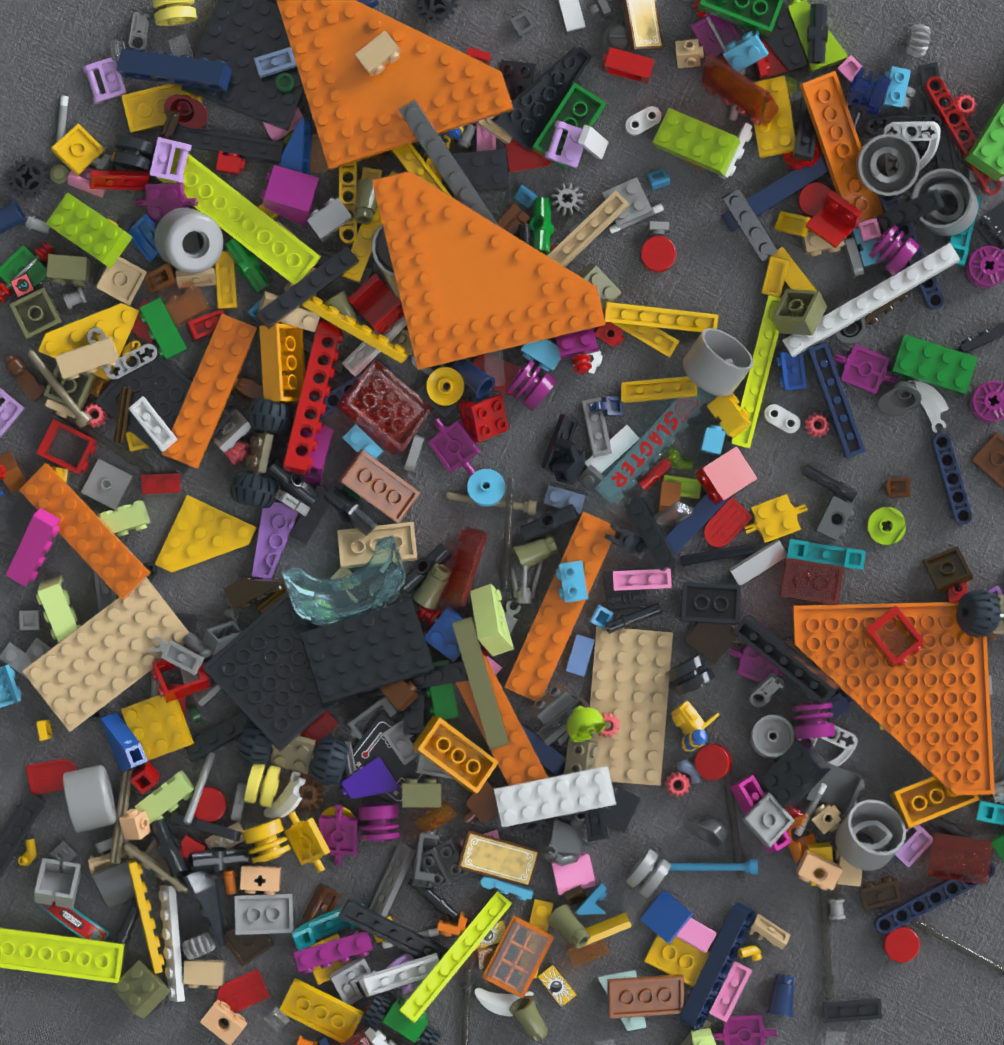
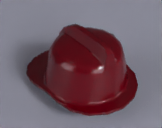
(192, 112)

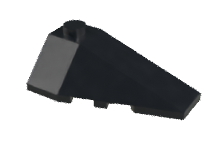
(205, 889)

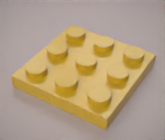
(158, 726)

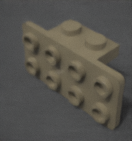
(151, 859)

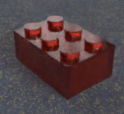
(811, 581)
(960, 858)

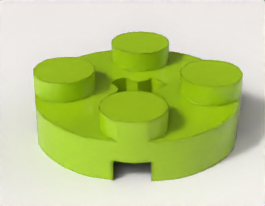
(896, 523)

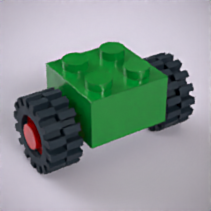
(399, 1021)

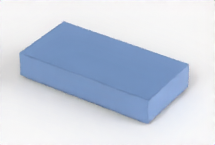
(580, 655)

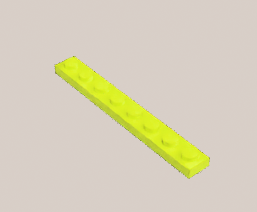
(759, 372)
(455, 957)

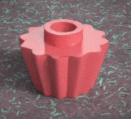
(969, 101)
(102, 415)
(817, 418)
(238, 452)
(613, 730)
(677, 777)

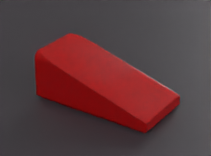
(203, 325)

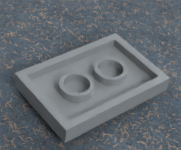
(263, 914)

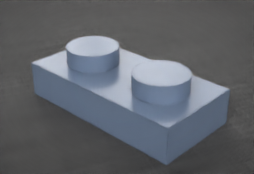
(275, 62)
(561, 498)

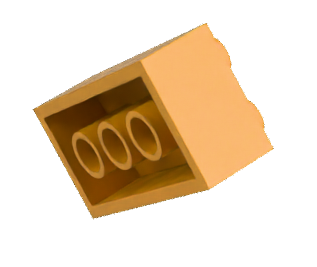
(282, 362)
(454, 754)
(927, 801)

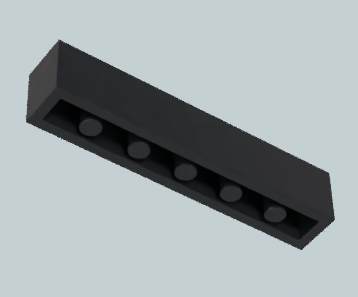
(786, 659)

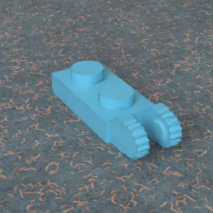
(507, 887)

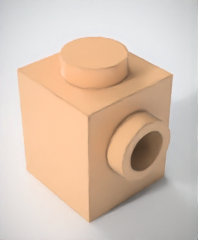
(135, 824)

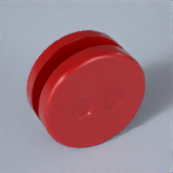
(812, 198)
(658, 254)
(713, 762)
(211, 805)
(901, 944)

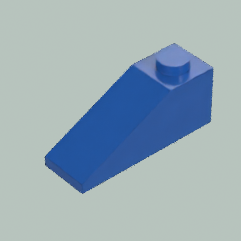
(298, 150)

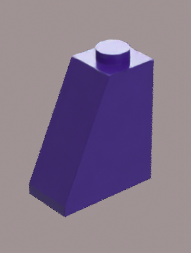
(368, 780)

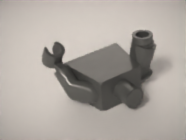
(216, 637)
(566, 841)

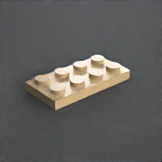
(358, 549)

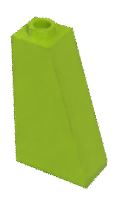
(800, 17)

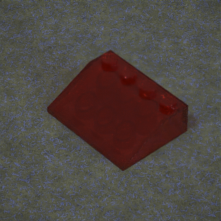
(738, 91)
(384, 408)
(465, 566)

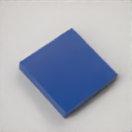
(666, 916)

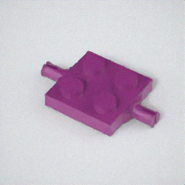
(164, 198)
(865, 369)
(454, 446)
(754, 664)
(339, 834)
(745, 1031)

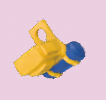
(691, 725)

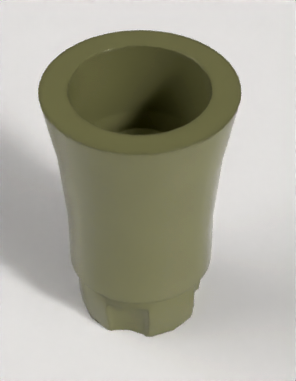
(365, 202)
(343, 305)
(535, 552)
(432, 587)
(568, 926)
(529, 1018)

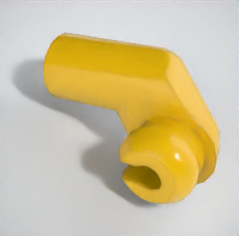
(130, 347)
(30, 853)
(752, 951)

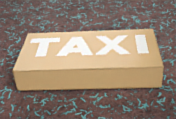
(216, 841)

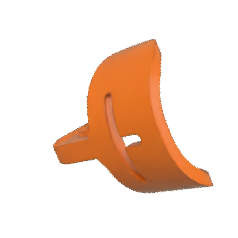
(798, 846)

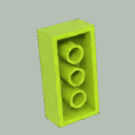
(696, 142)
(89, 230)

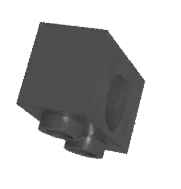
(825, 525)

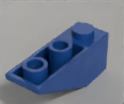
(123, 742)

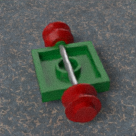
(24, 262)

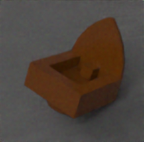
(898, 487)

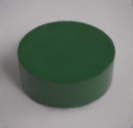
(284, 82)
(195, 713)

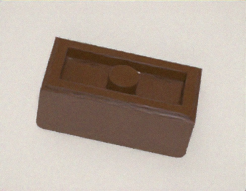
(321, 902)

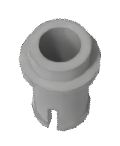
(466, 136)
(38, 225)

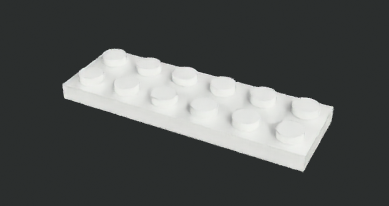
(554, 796)

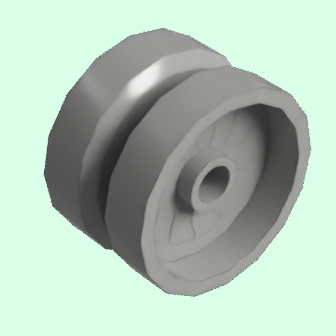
(783, 736)
(650, 874)

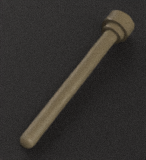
(81, 417)
(527, 507)

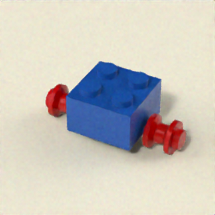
(442, 633)

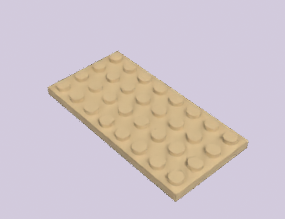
(105, 655)
(634, 685)

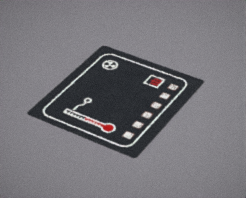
(374, 745)

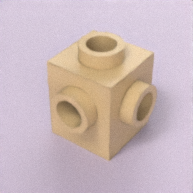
(688, 53)
(819, 818)

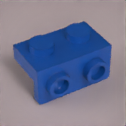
(792, 371)

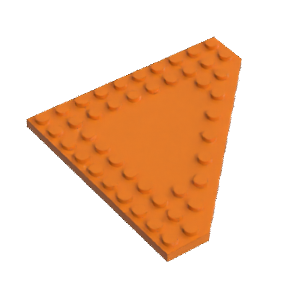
(360, 112)
(470, 281)
(930, 703)

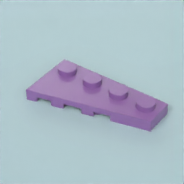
(271, 539)

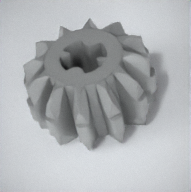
(918, 40)
(567, 192)
(198, 945)

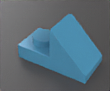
(589, 906)

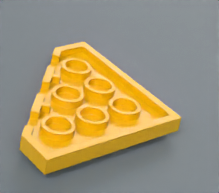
(113, 321)
(202, 534)

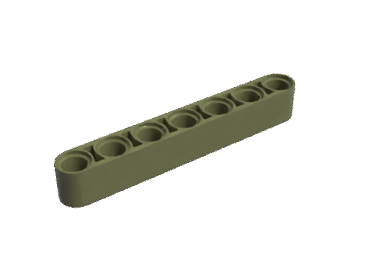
(480, 683)

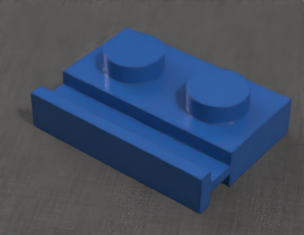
(144, 237)

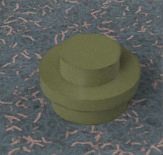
(59, 174)

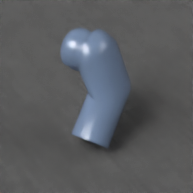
(689, 768)

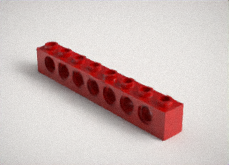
(324, 332)

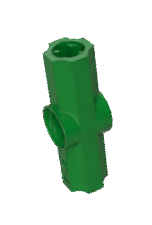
(542, 225)
(247, 265)

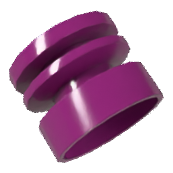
(893, 250)
(975, 264)
(531, 385)
(981, 407)
(813, 720)
(378, 822)

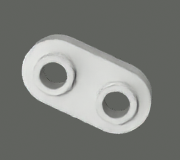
(643, 120)
(782, 418)

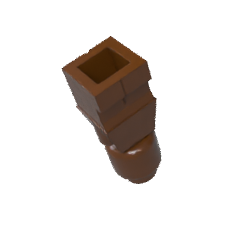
(26, 380)
(248, 389)

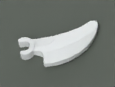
(932, 403)
(288, 799)
(497, 1002)

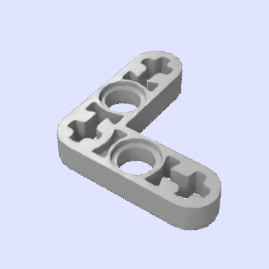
(121, 362)

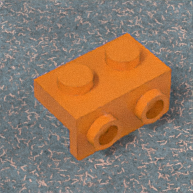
(448, 928)

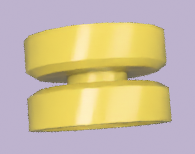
(174, 12)
(263, 784)

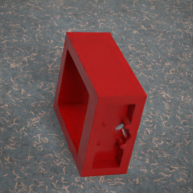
(627, 65)
(49, 439)
(915, 648)
(182, 691)

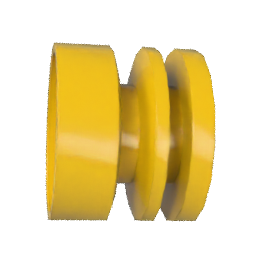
(266, 840)

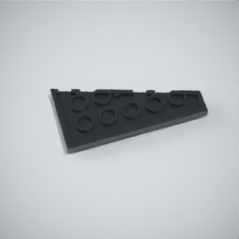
(785, 42)
(542, 98)

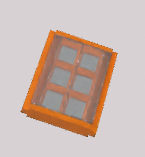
(518, 956)

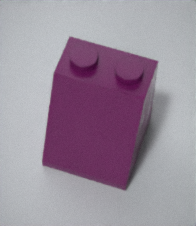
(290, 194)
(320, 456)

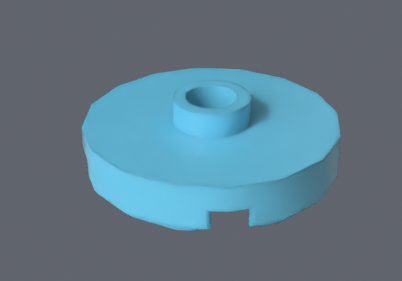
(489, 496)

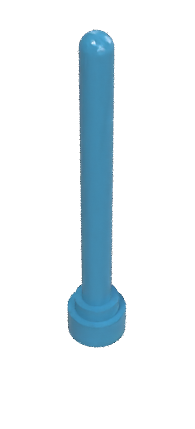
(750, 867)

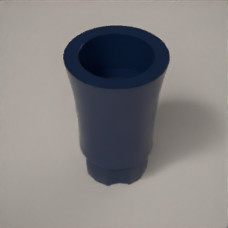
(11, 216)
(474, 378)
(782, 996)

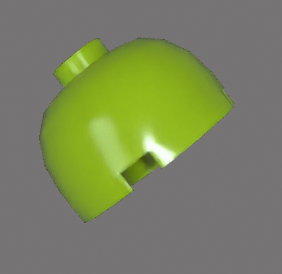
(583, 723)

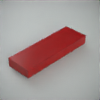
(118, 180)

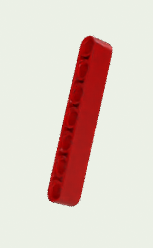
(954, 129)

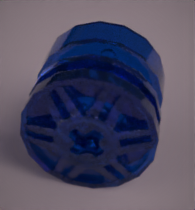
(868, 91)

